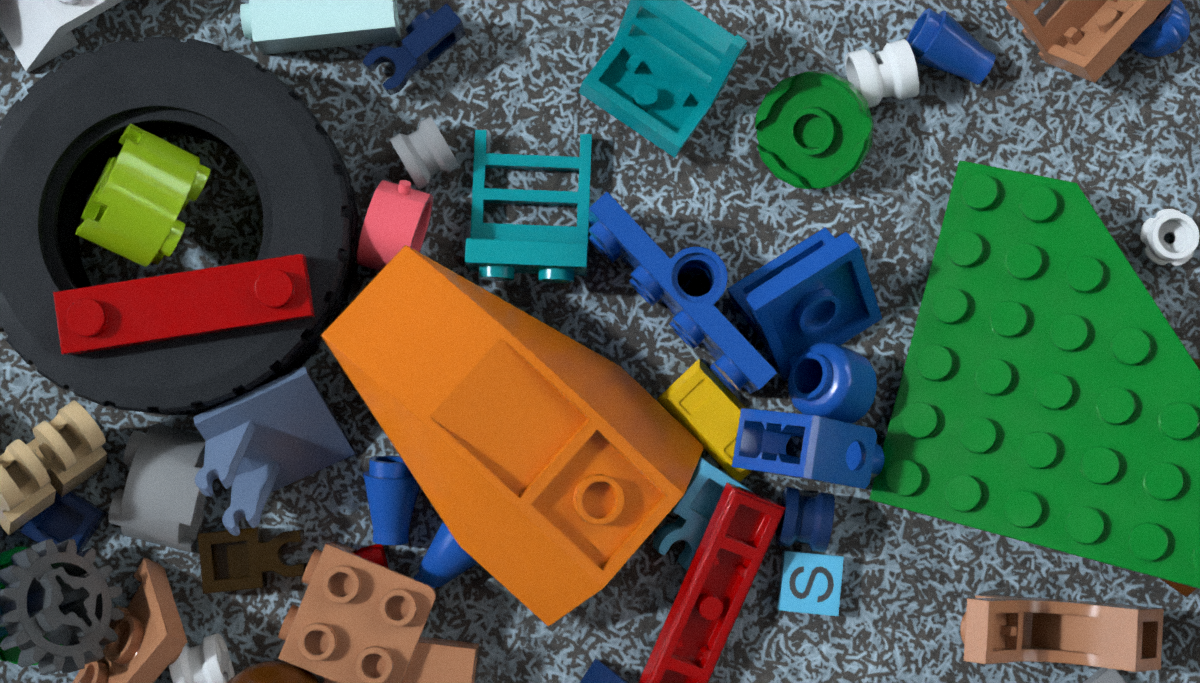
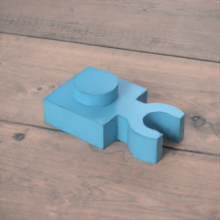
(694, 511)

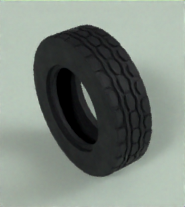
(57, 150)

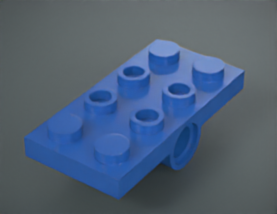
(656, 279)

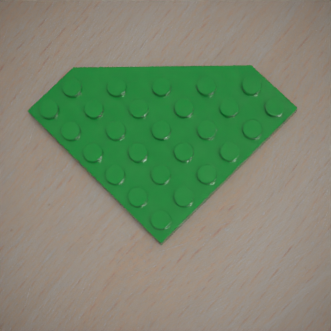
(1046, 386)

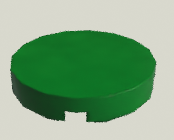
(814, 129)

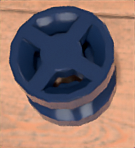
(806, 519)

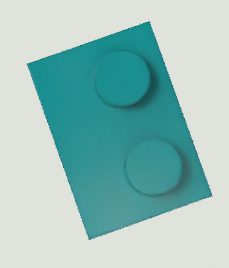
(663, 71)
(545, 250)

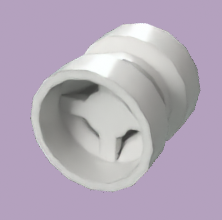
(884, 73)

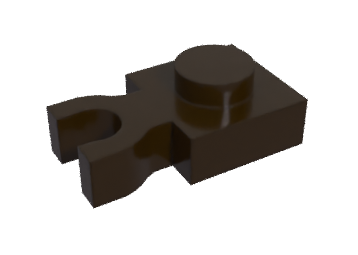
(242, 560)

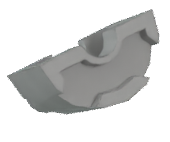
(160, 489)

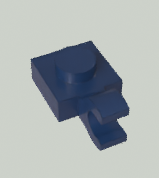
(426, 40)

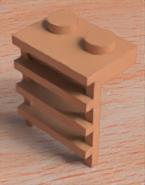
(1085, 34)

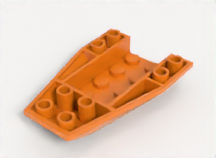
(513, 431)

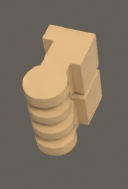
(56, 460)

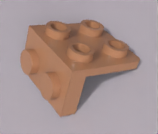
(355, 619)

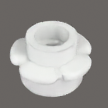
(1184, 233)

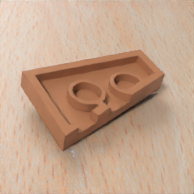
(147, 635)

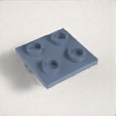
(268, 443)

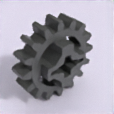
(59, 598)

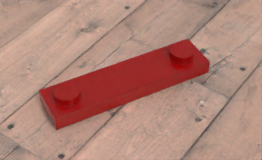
(183, 304)
(714, 588)

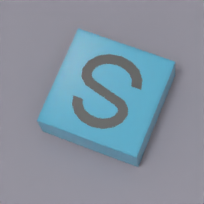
(810, 583)

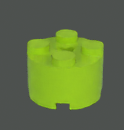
(141, 197)

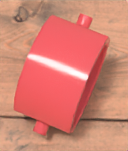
(393, 219)

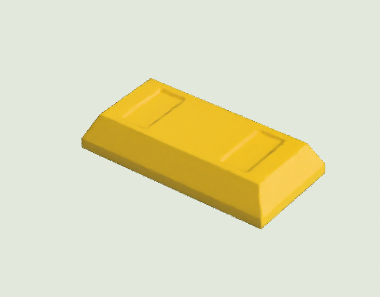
(707, 413)

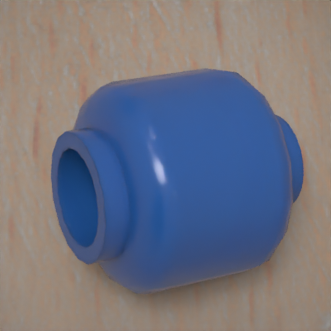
(832, 383)

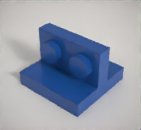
(808, 297)

